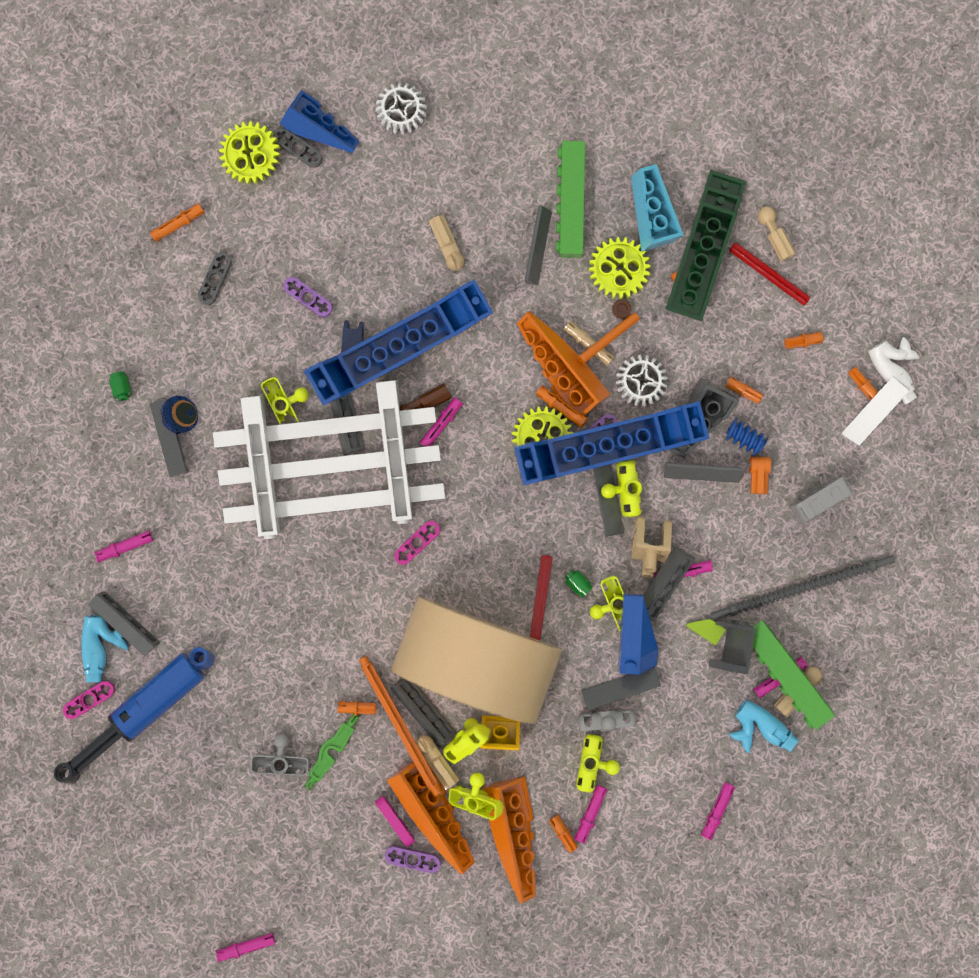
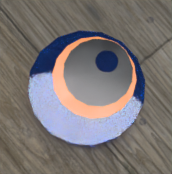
(179, 414)

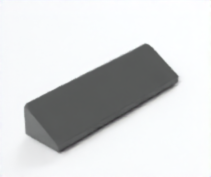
(538, 246)
(350, 441)
(169, 443)
(703, 472)
(608, 507)
(667, 581)
(124, 623)
(620, 688)
(423, 711)

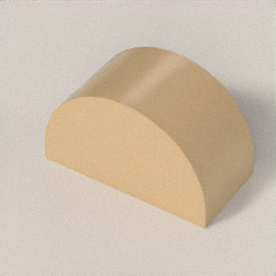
(476, 661)

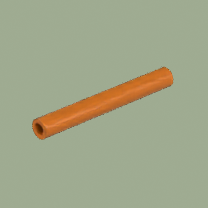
(608, 338)

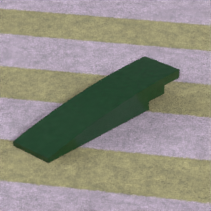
(706, 245)

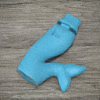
(92, 649)
(769, 726)

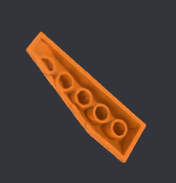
(568, 377)
(432, 815)
(514, 834)

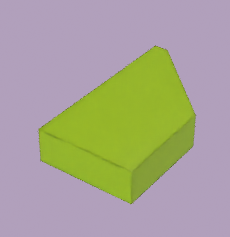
(707, 629)

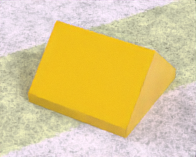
(503, 733)

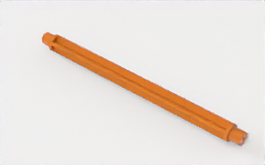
(400, 726)

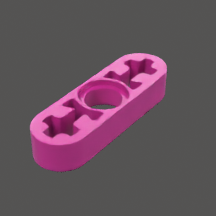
(431, 537)
(79, 711)
(398, 825)

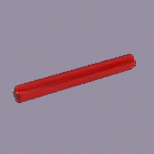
(769, 274)
(541, 597)

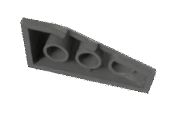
(716, 406)

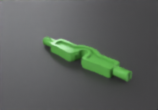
(325, 759)

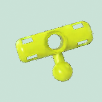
(300, 395)
(633, 498)
(614, 592)
(466, 741)
(588, 774)
(476, 800)

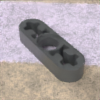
(312, 151)
(225, 267)

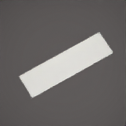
(875, 411)

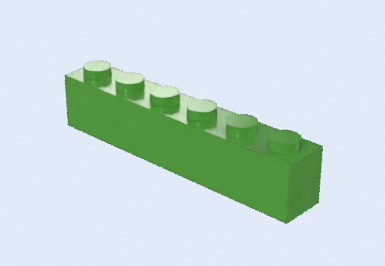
(571, 199)
(792, 678)

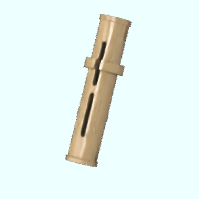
(585, 340)

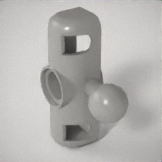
(607, 720)
(292, 763)

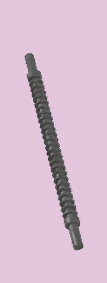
(871, 566)

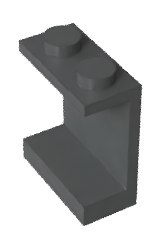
(737, 647)

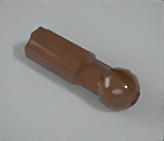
(429, 399)

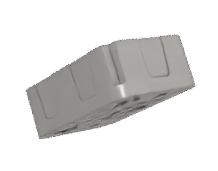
(821, 499)

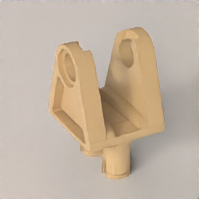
(649, 553)

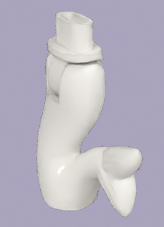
(887, 369)

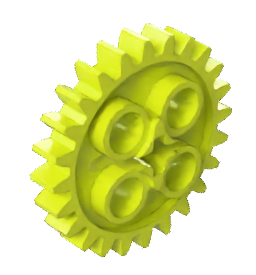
(233, 157)
(607, 280)
(526, 430)

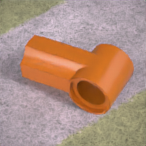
(759, 472)

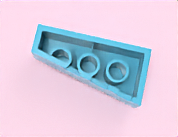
(654, 210)

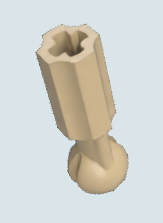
(777, 235)
(447, 243)
(784, 704)
(437, 761)

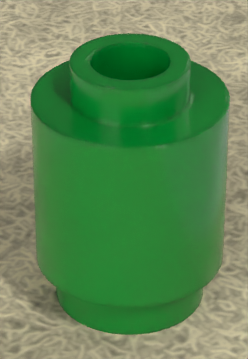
(120, 386)
(578, 583)

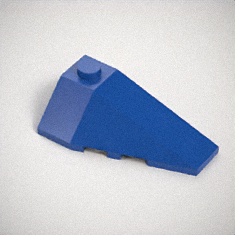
(309, 121)
(637, 641)

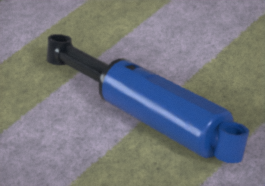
(142, 709)

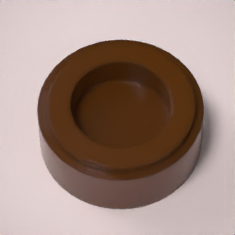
(621, 309)

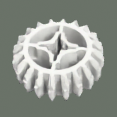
(408, 105)
(650, 382)

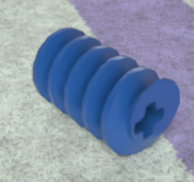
(746, 437)

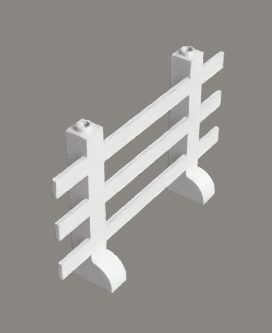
(262, 472)

